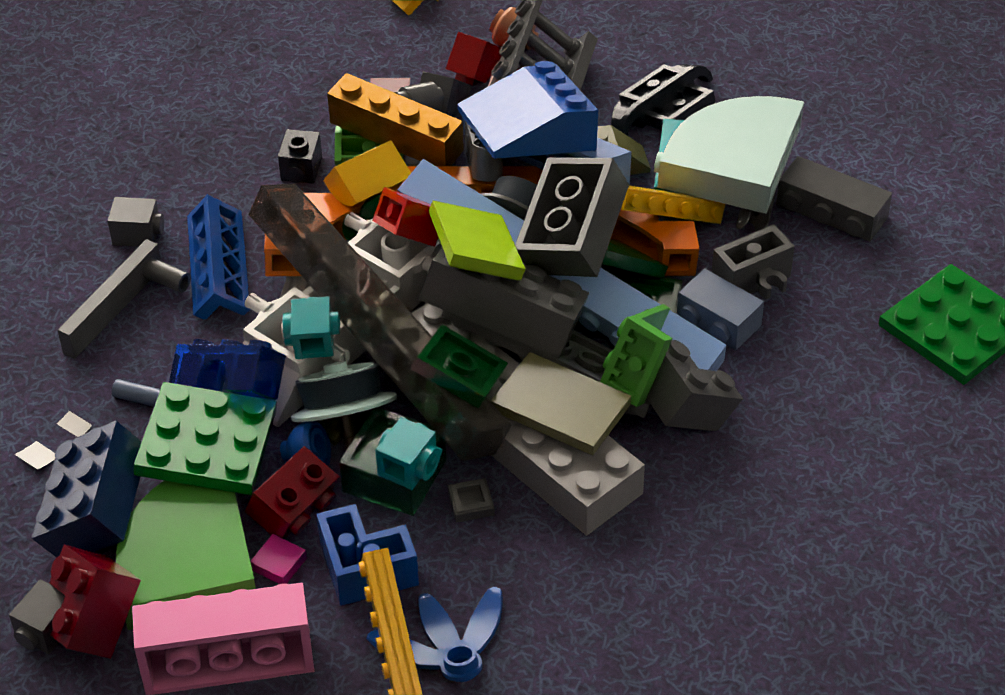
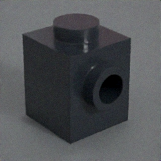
(300, 156)

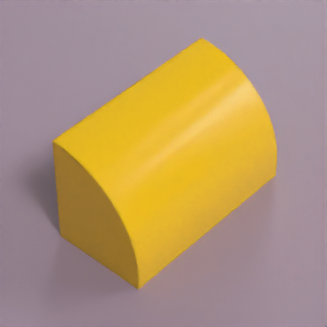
(367, 174)

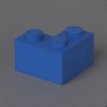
(345, 540)

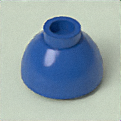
(312, 436)

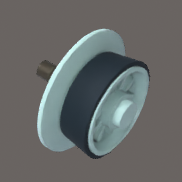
(340, 393)

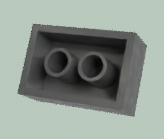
(572, 216)

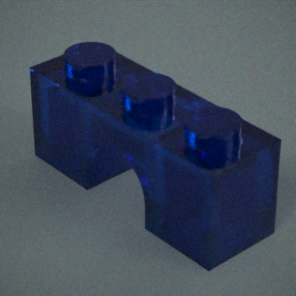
(245, 369)

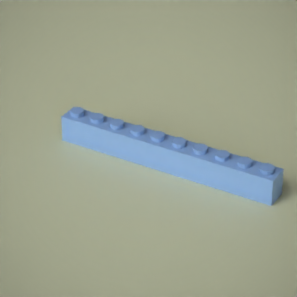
(608, 298)

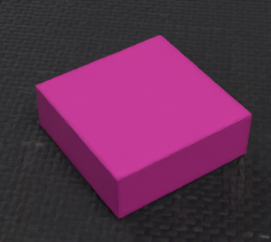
(278, 559)

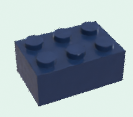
(89, 491)

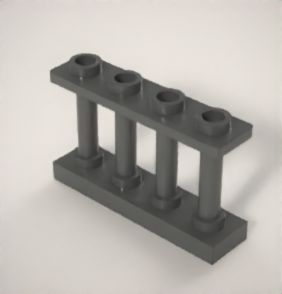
(577, 51)

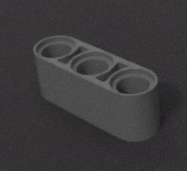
(480, 162)

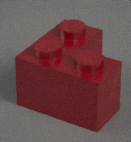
(94, 603)

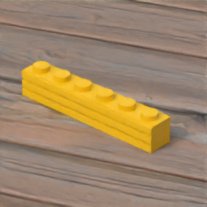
(672, 205)
(391, 623)

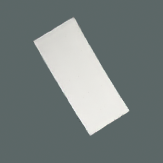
(39, 455)

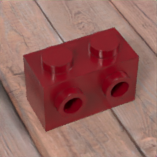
(293, 494)

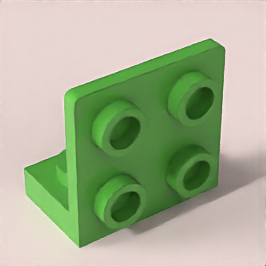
(637, 354)

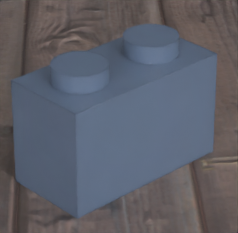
(720, 308)

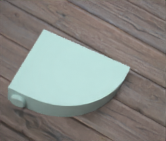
(732, 151)

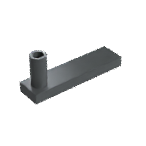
(116, 293)

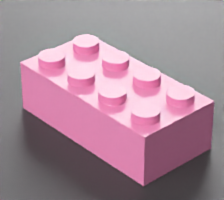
(222, 638)

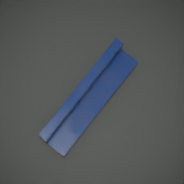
(207, 256)

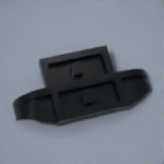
(663, 95)

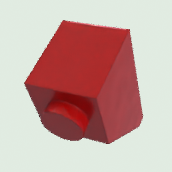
(472, 58)
(405, 217)

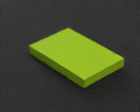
(476, 240)

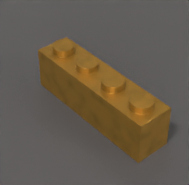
(389, 116)

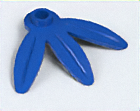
(455, 657)

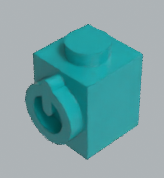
(311, 327)
(407, 453)

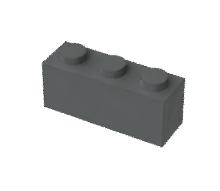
(834, 198)

